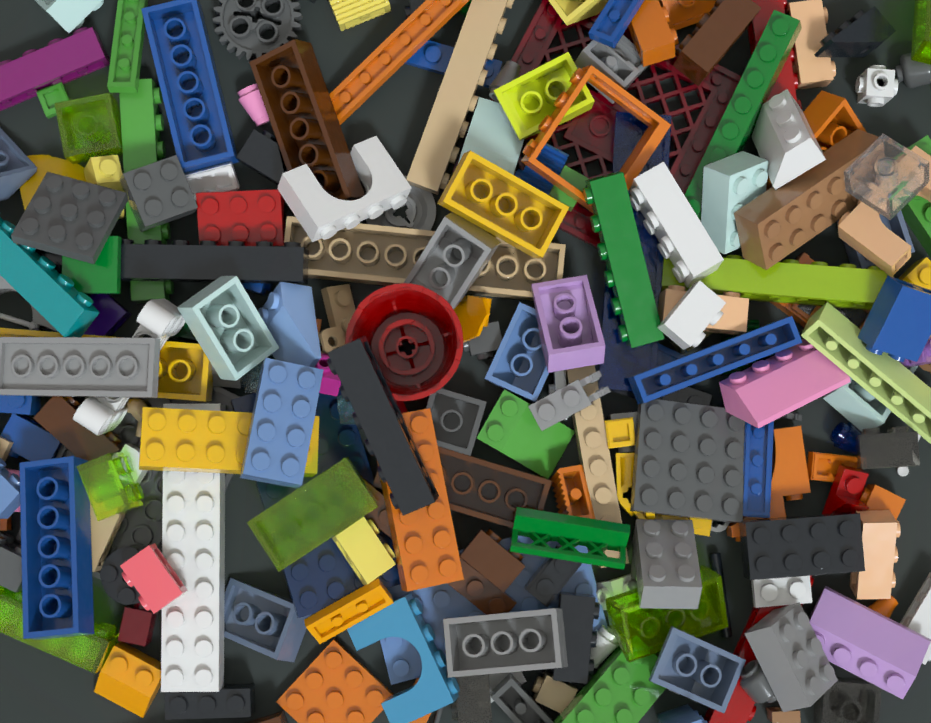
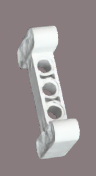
(103, 414)

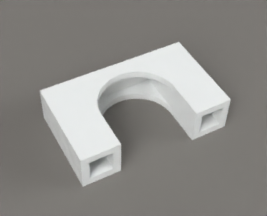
(324, 214)

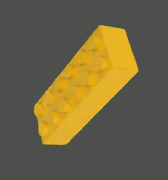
(202, 441)

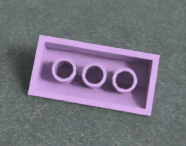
(868, 642)

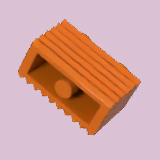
(572, 492)

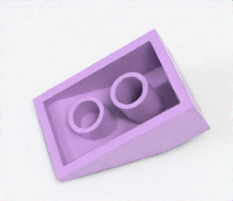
(568, 324)

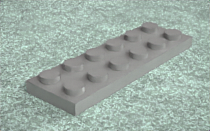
(79, 367)

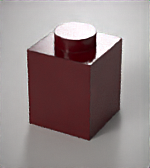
(137, 625)

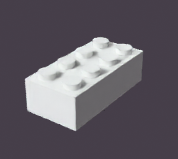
(674, 225)

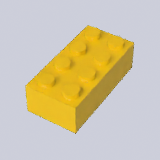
(503, 205)

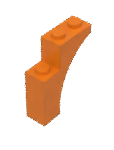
(788, 474)

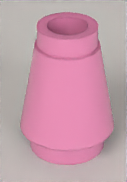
(253, 104)

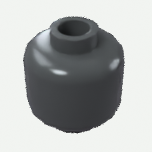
(913, 72)
(755, 683)

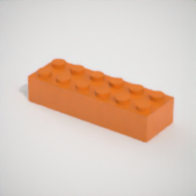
(426, 537)

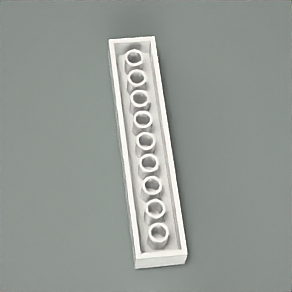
(196, 551)

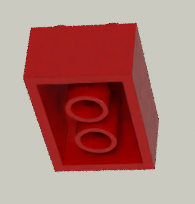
(241, 216)

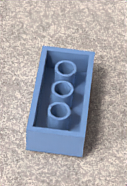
(281, 423)

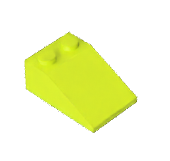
(533, 96)

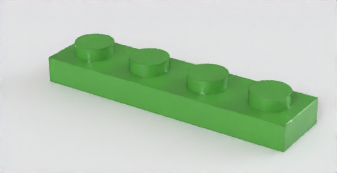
(127, 47)

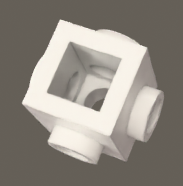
(870, 92)

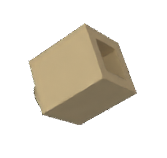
(553, 693)

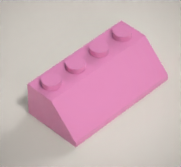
(780, 384)

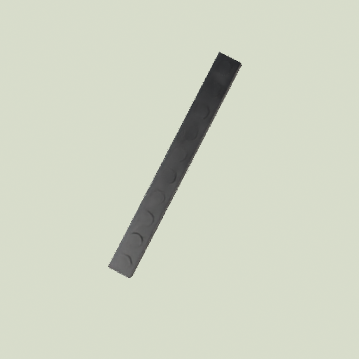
(208, 262)

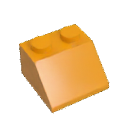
(129, 678)

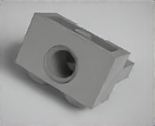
(617, 63)

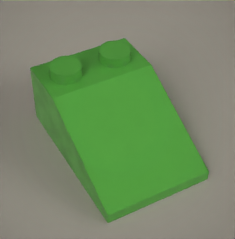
(517, 435)

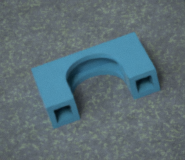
(434, 687)

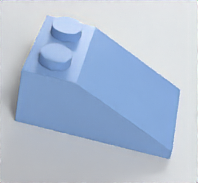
(293, 324)

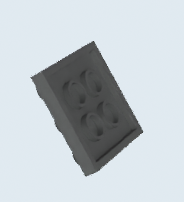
(70, 217)

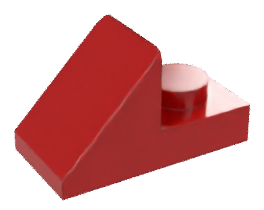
(846, 491)

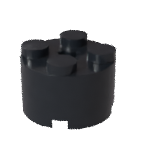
(112, 578)

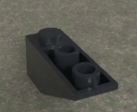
(858, 37)

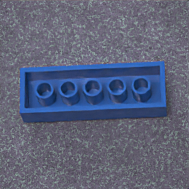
(189, 84)
(55, 550)

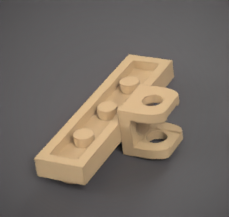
(339, 310)

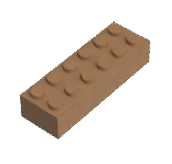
(802, 208)

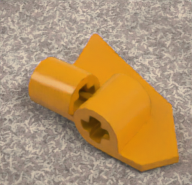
(473, 315)

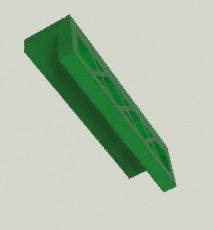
(569, 533)

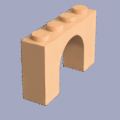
(872, 239)

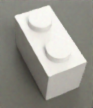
(692, 316)

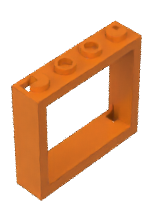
(638, 158)

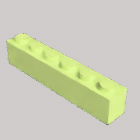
(877, 374)

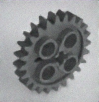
(251, 41)

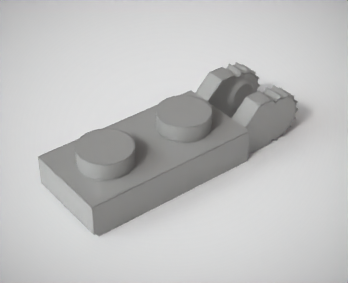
(566, 402)

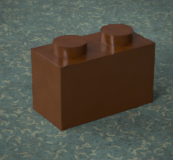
(493, 559)

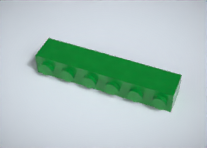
(624, 259)

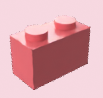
(152, 578)

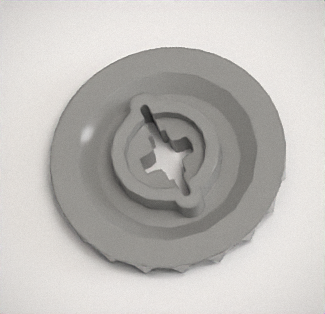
(420, 212)

